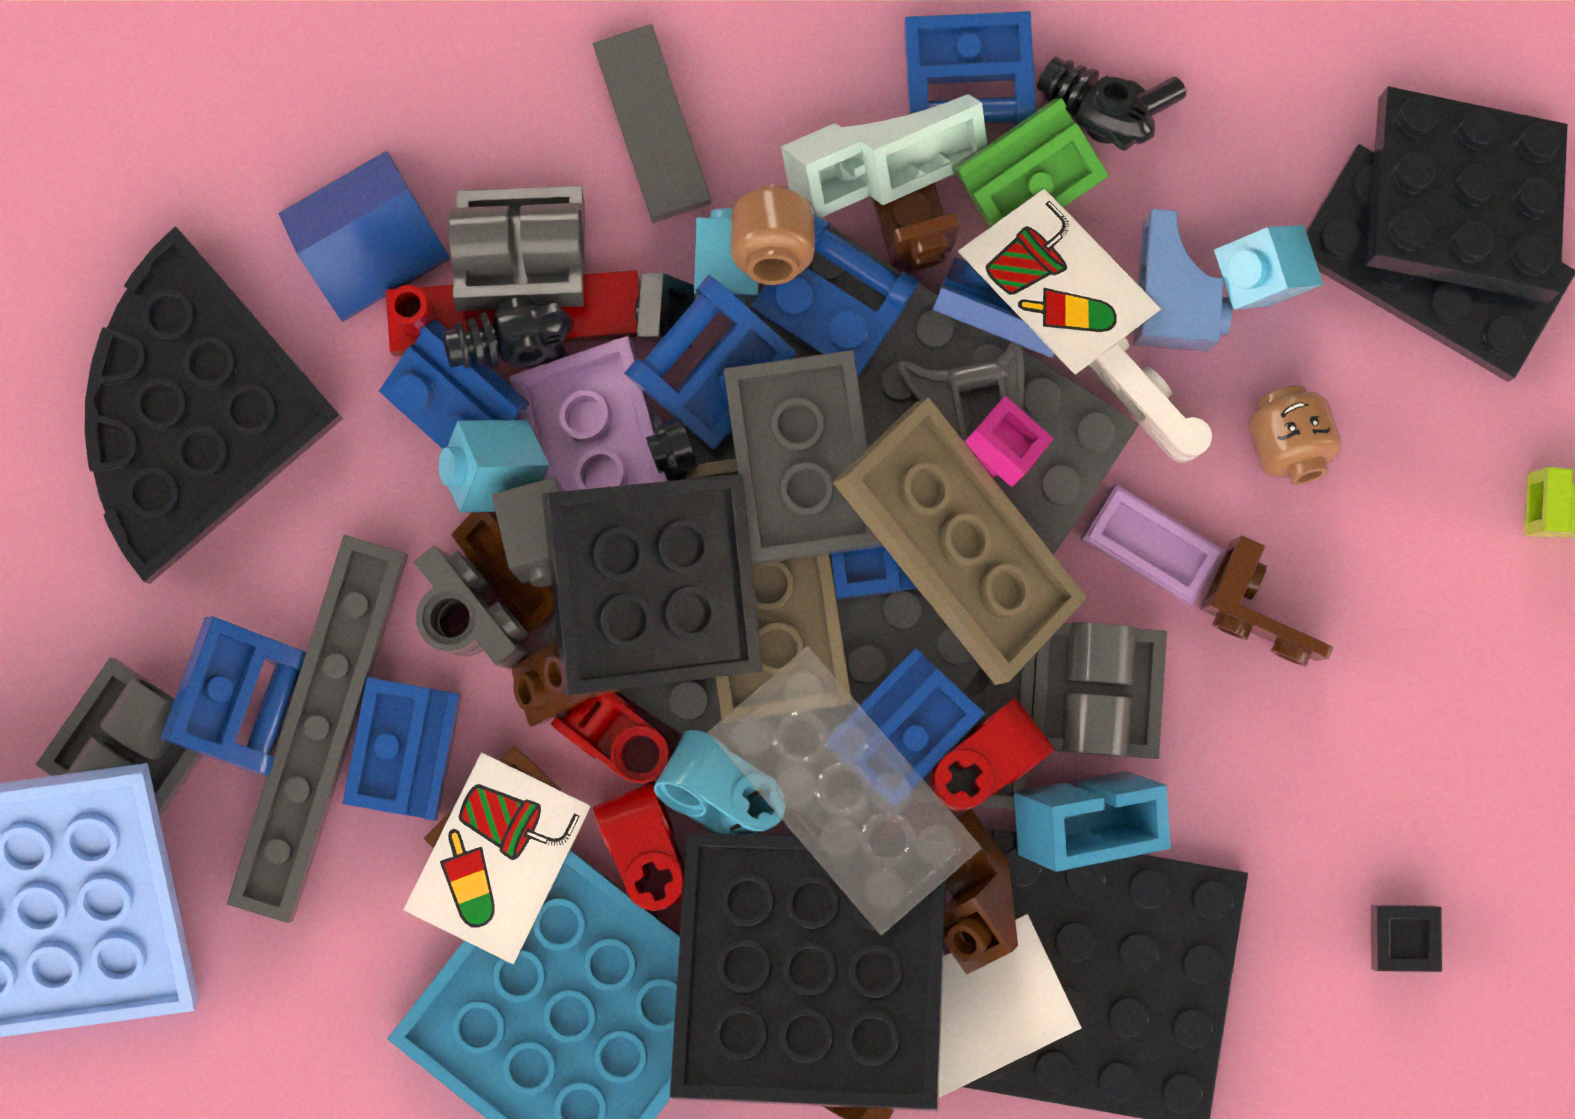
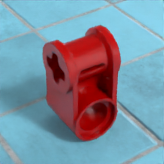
(611, 733)
(998, 754)
(636, 836)

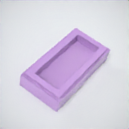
(1153, 545)

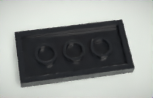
(1475, 322)

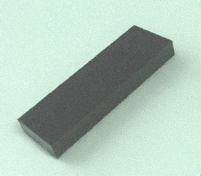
(652, 123)

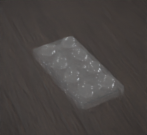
(844, 790)

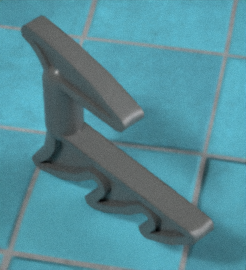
(945, 384)

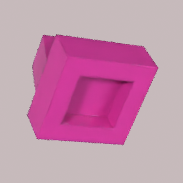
(1008, 442)

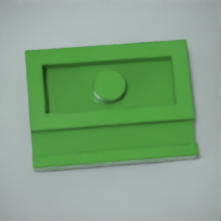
(1032, 156)

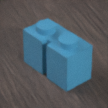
(1093, 822)

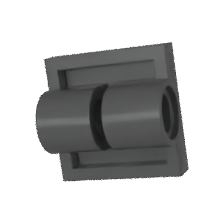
(518, 246)
(460, 584)
(1101, 689)
(121, 726)

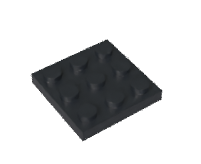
(1468, 195)
(652, 583)

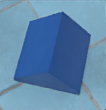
(363, 236)

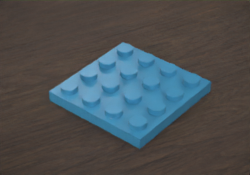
(570, 1024)

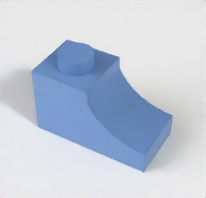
(1189, 300)

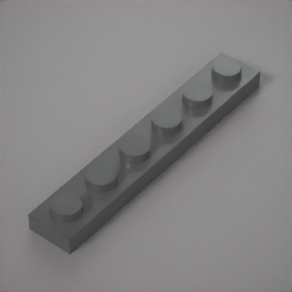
(317, 729)

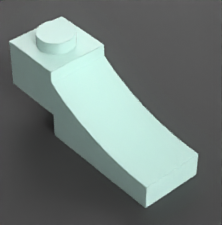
(883, 157)

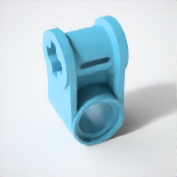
(712, 789)

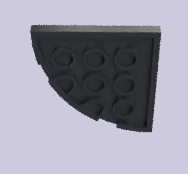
(189, 407)

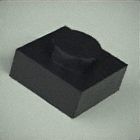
(661, 304)
(1406, 938)

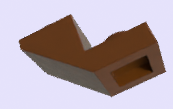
(981, 910)

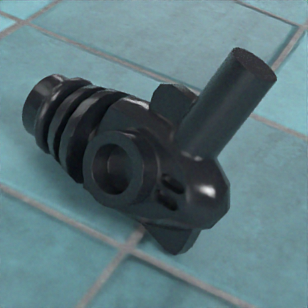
(1109, 107)
(518, 332)

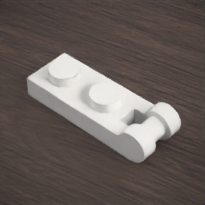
(1146, 399)

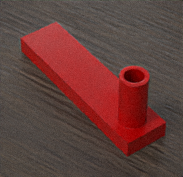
(605, 314)

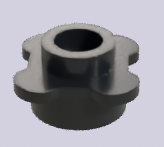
(671, 448)

